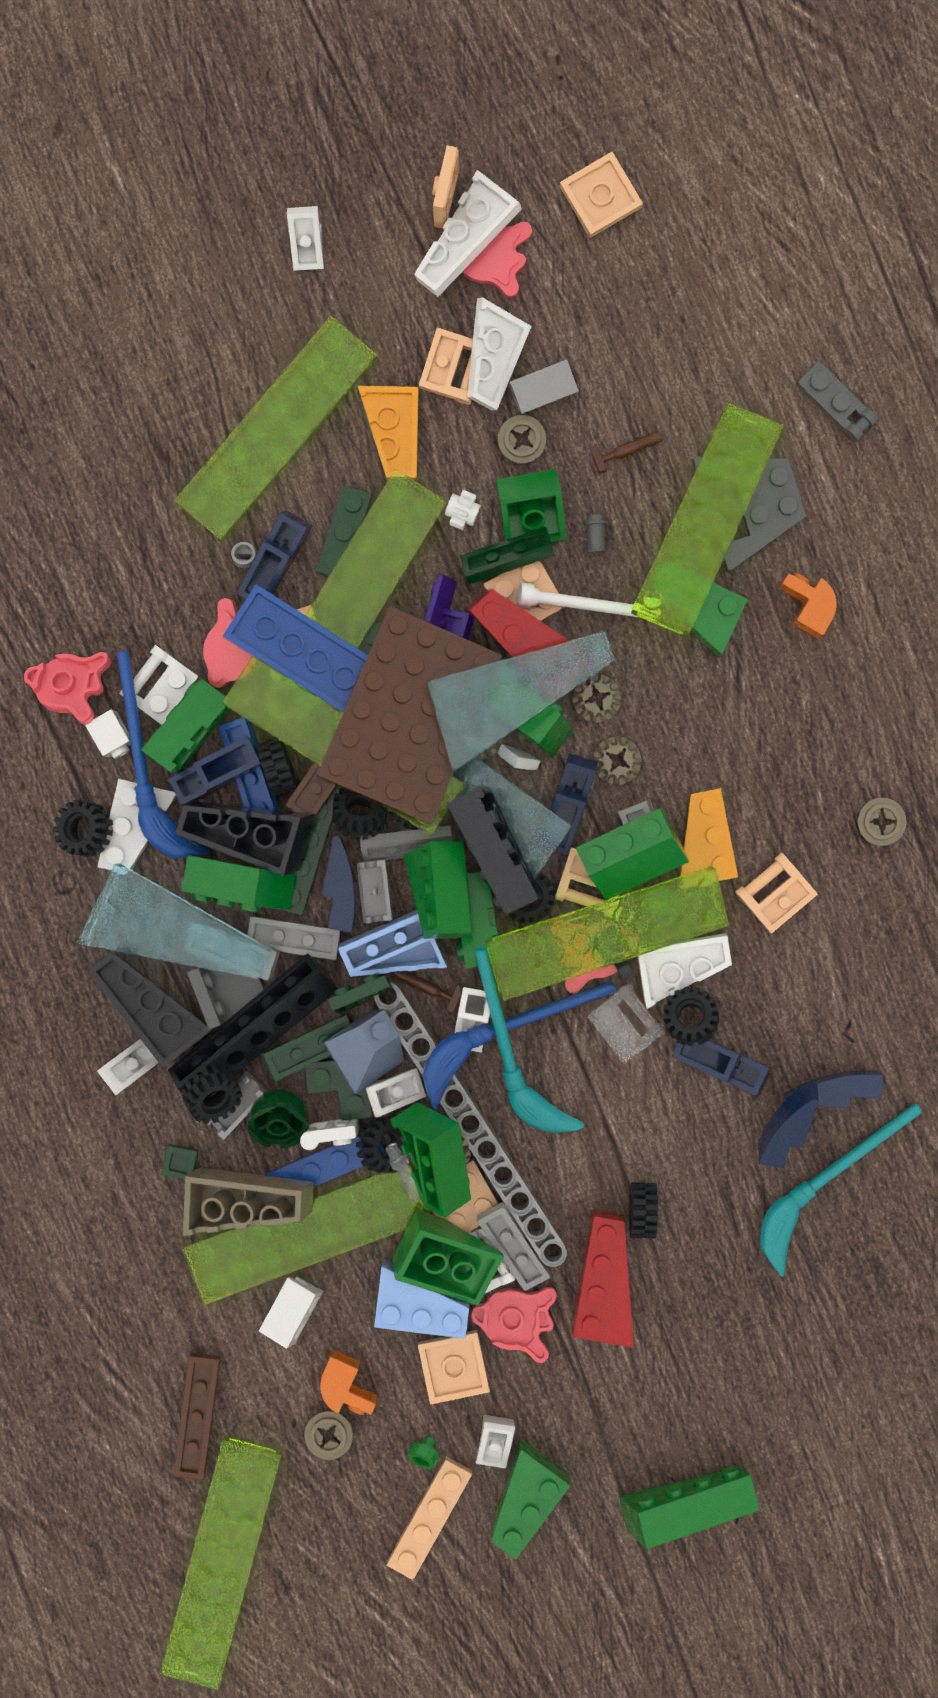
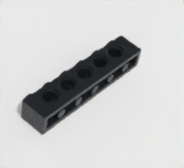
(259, 1022)

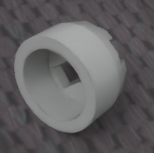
(243, 550)

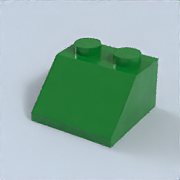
(531, 503)

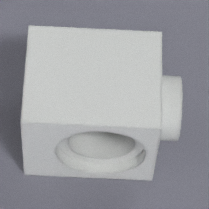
(110, 734)

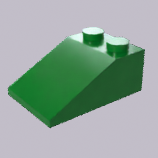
(445, 1259)

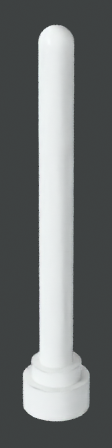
(531, 596)

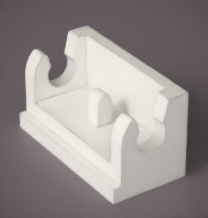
(290, 1311)

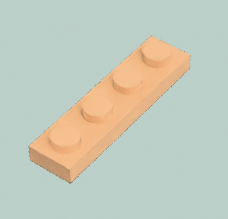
(429, 1518)

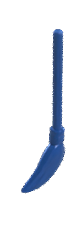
(153, 820)
(455, 1048)

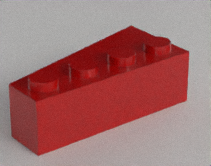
(511, 625)
(603, 1291)

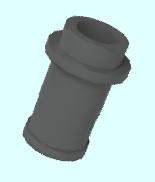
(596, 533)

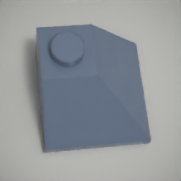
(366, 1049)

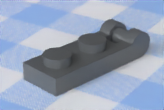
(836, 401)

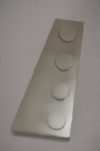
(240, 1200)

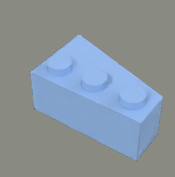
(417, 1309)

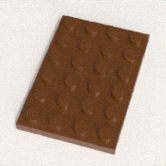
(389, 731)

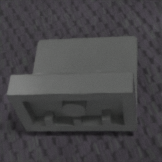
(222, 993)

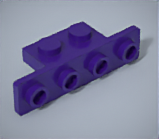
(439, 609)

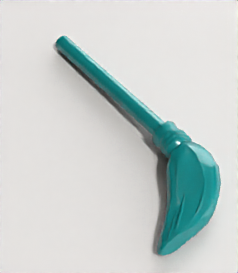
(524, 1100)
(784, 1212)

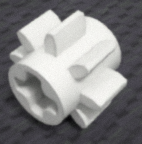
(462, 509)

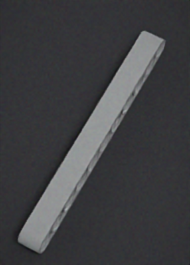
(476, 1136)

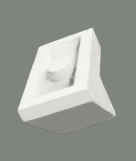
(305, 238)
(127, 1067)
(395, 1092)
(495, 1441)

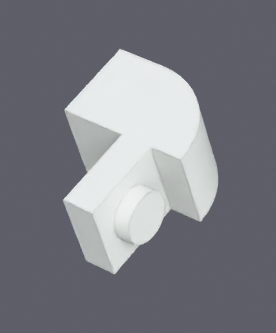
(472, 1011)

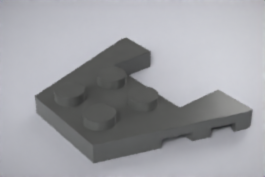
(771, 512)

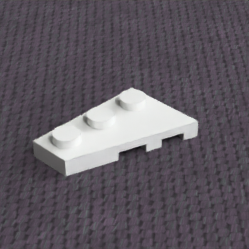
(495, 351)
(127, 838)
(681, 965)

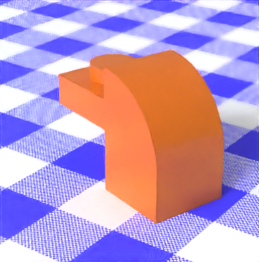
(818, 603)
(338, 1388)

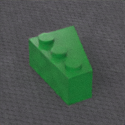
(718, 618)
(237, 883)
(437, 1157)

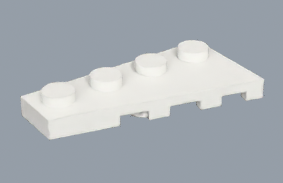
(474, 225)

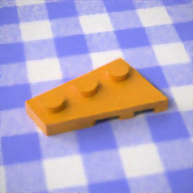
(394, 425)
(708, 836)

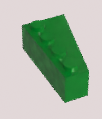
(688, 1506)

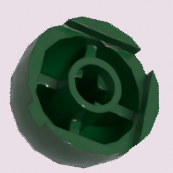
(278, 1118)

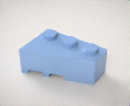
(391, 948)

